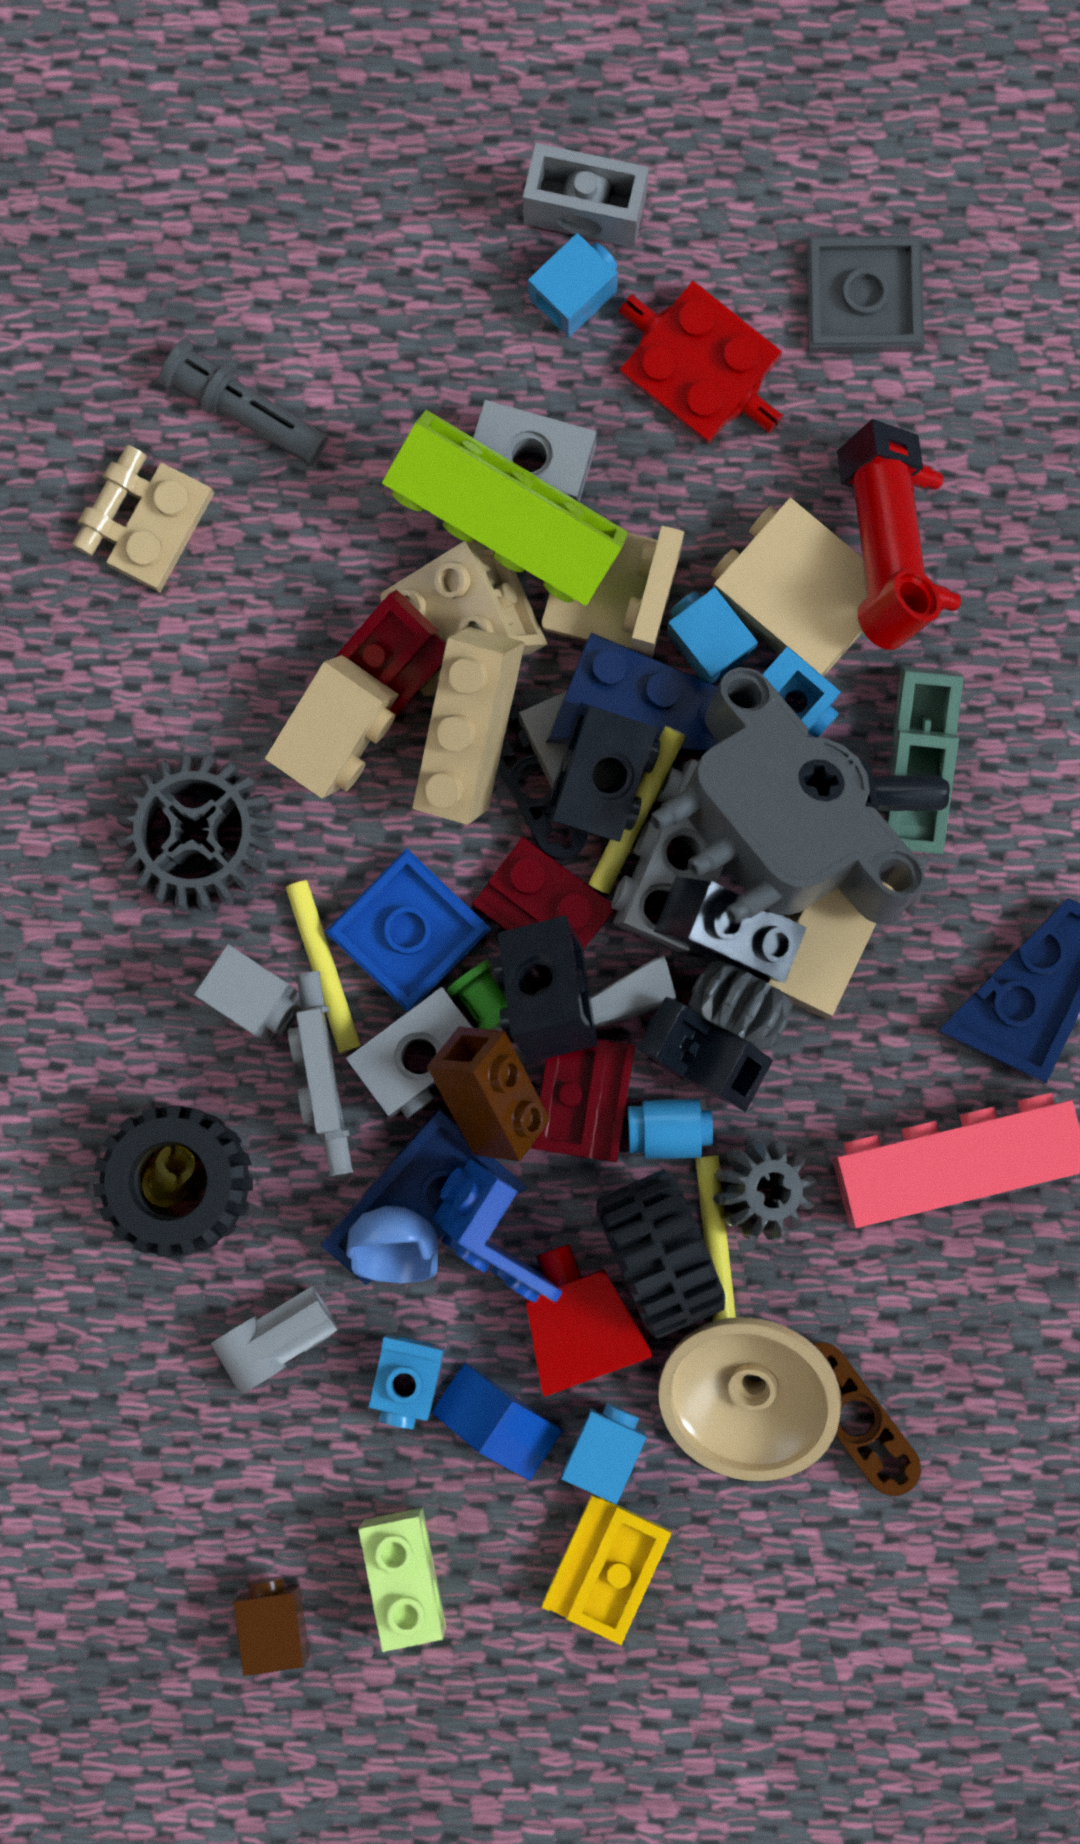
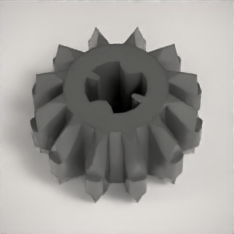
(740, 1004)
(750, 1205)

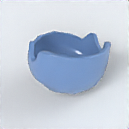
(393, 1246)

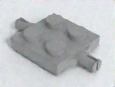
(312, 1049)

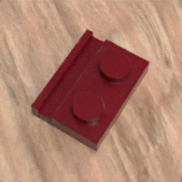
(397, 648)
(536, 889)
(586, 1101)

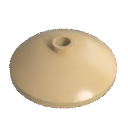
(742, 1424)

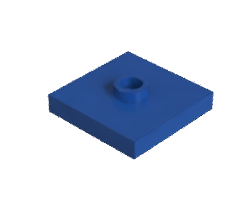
(408, 930)

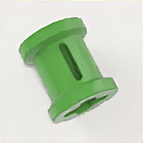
(480, 995)

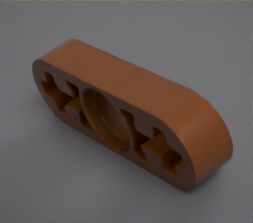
(895, 1444)

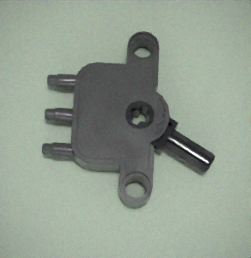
(796, 811)

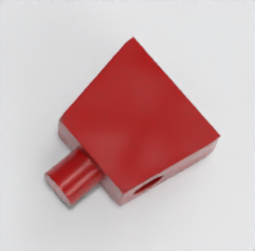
(584, 1330)

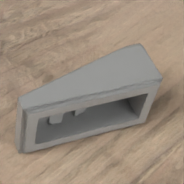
(634, 993)

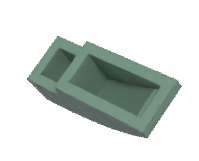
(925, 746)

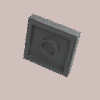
(864, 294)

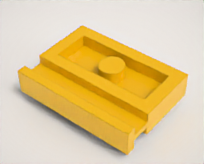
(606, 1569)

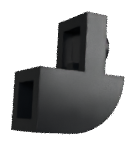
(704, 1054)

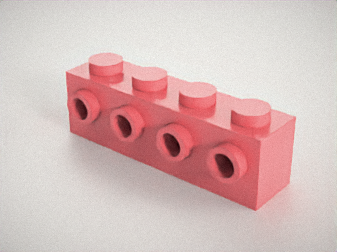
(959, 1163)

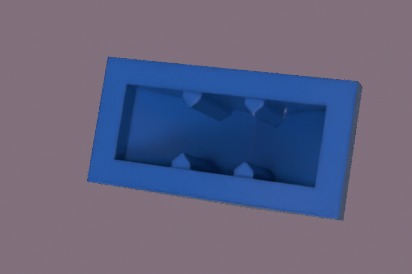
(496, 1422)

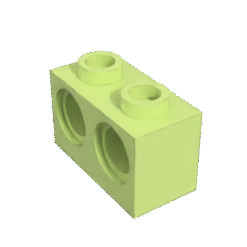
(402, 1579)

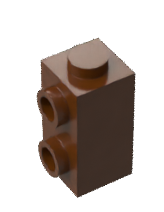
(488, 1093)

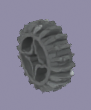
(176, 852)

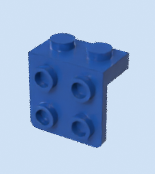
(470, 1213)

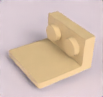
(473, 591)
(629, 598)

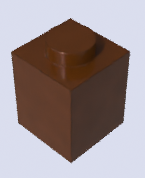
(271, 1627)

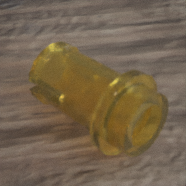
(167, 1179)

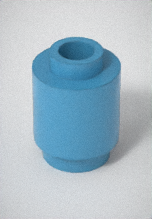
(669, 1129)

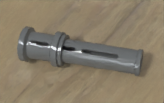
(220, 391)

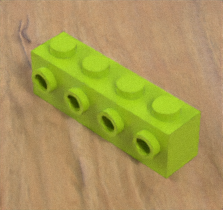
(504, 509)

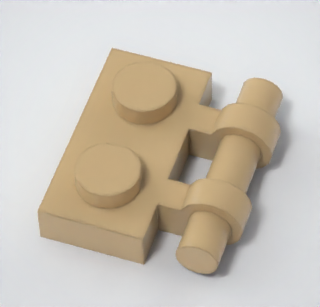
(159, 525)

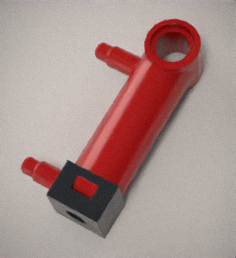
(882, 469)

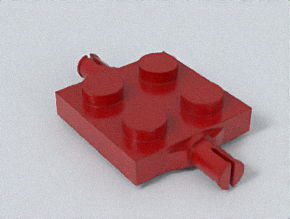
(701, 362)

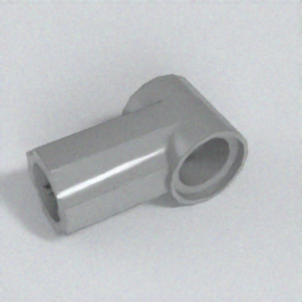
(265, 1344)

